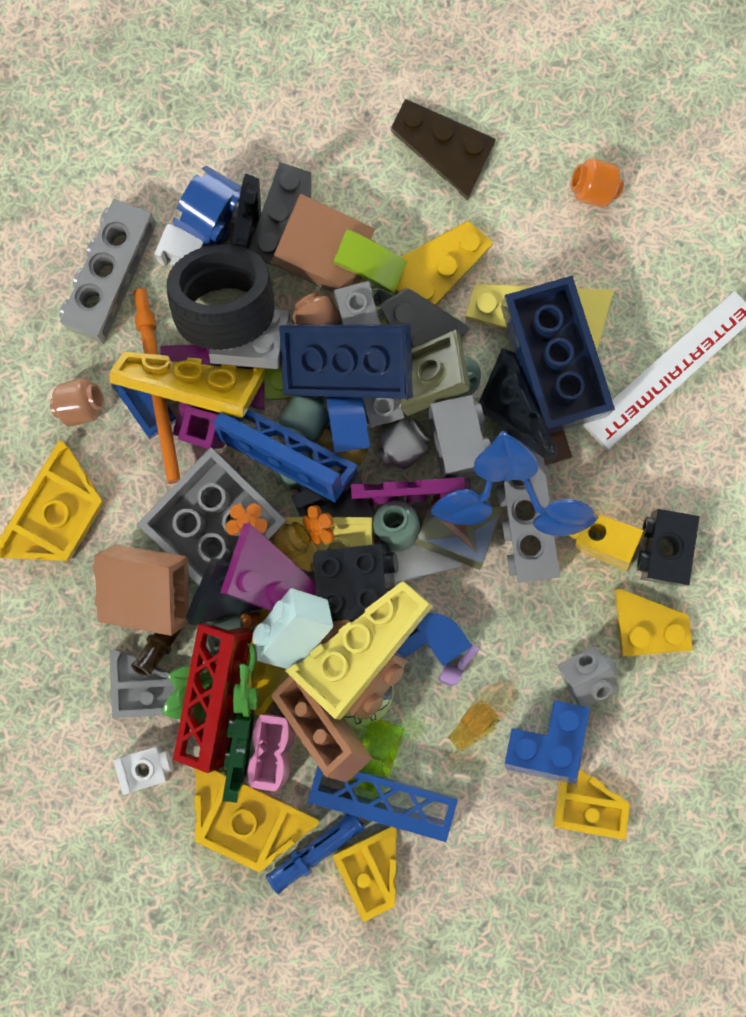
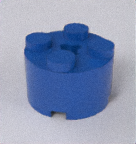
(208, 207)

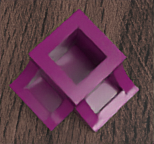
(196, 426)

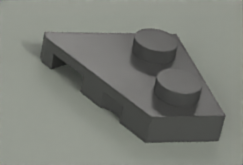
(424, 317)

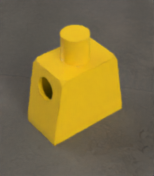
(616, 547)

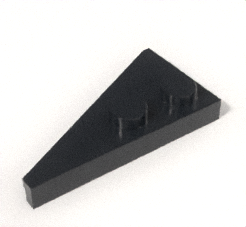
(247, 212)
(513, 407)
(209, 602)

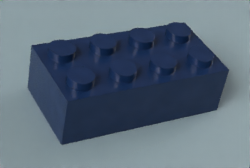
(557, 354)

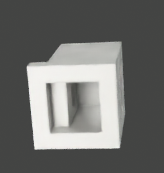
(175, 244)
(128, 774)

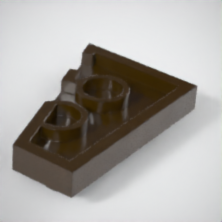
(445, 144)

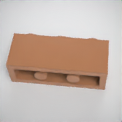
(327, 739)

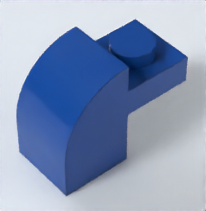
(347, 423)
(441, 636)

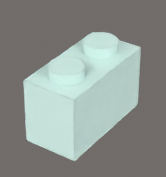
(292, 629)

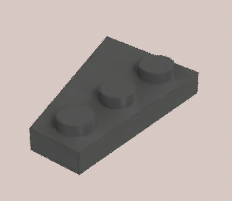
(280, 202)

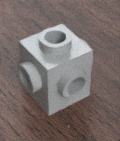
(589, 676)

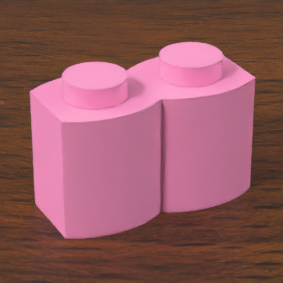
(271, 761)

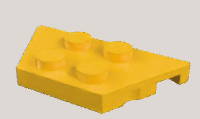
(53, 512)
(246, 831)

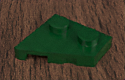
(238, 755)

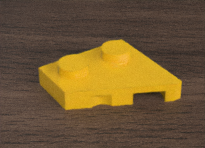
(649, 626)

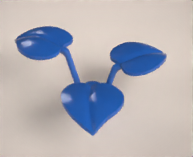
(509, 461)

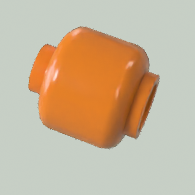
(596, 182)

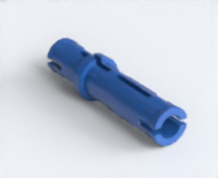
(312, 854)

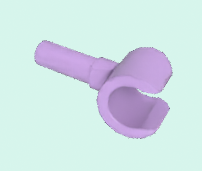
(452, 675)

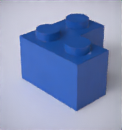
(554, 754)

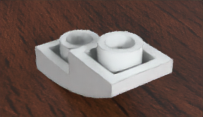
(421, 562)

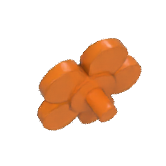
(238, 513)
(319, 525)

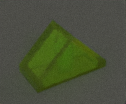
(382, 743)

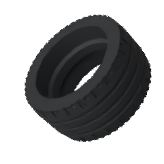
(214, 269)

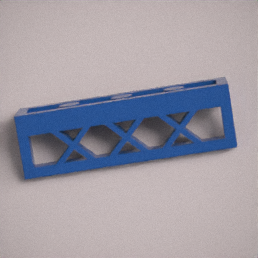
(286, 458)
(385, 812)

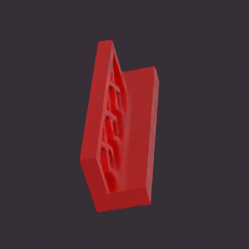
(219, 708)

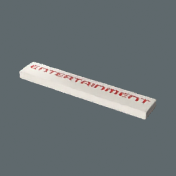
(671, 370)

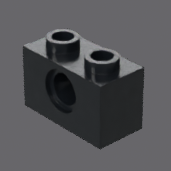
(682, 533)

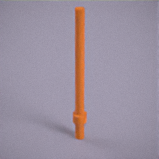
(146, 325)

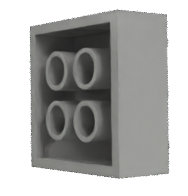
(195, 513)

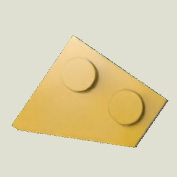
(590, 808)
(370, 872)

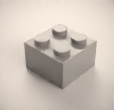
(457, 435)

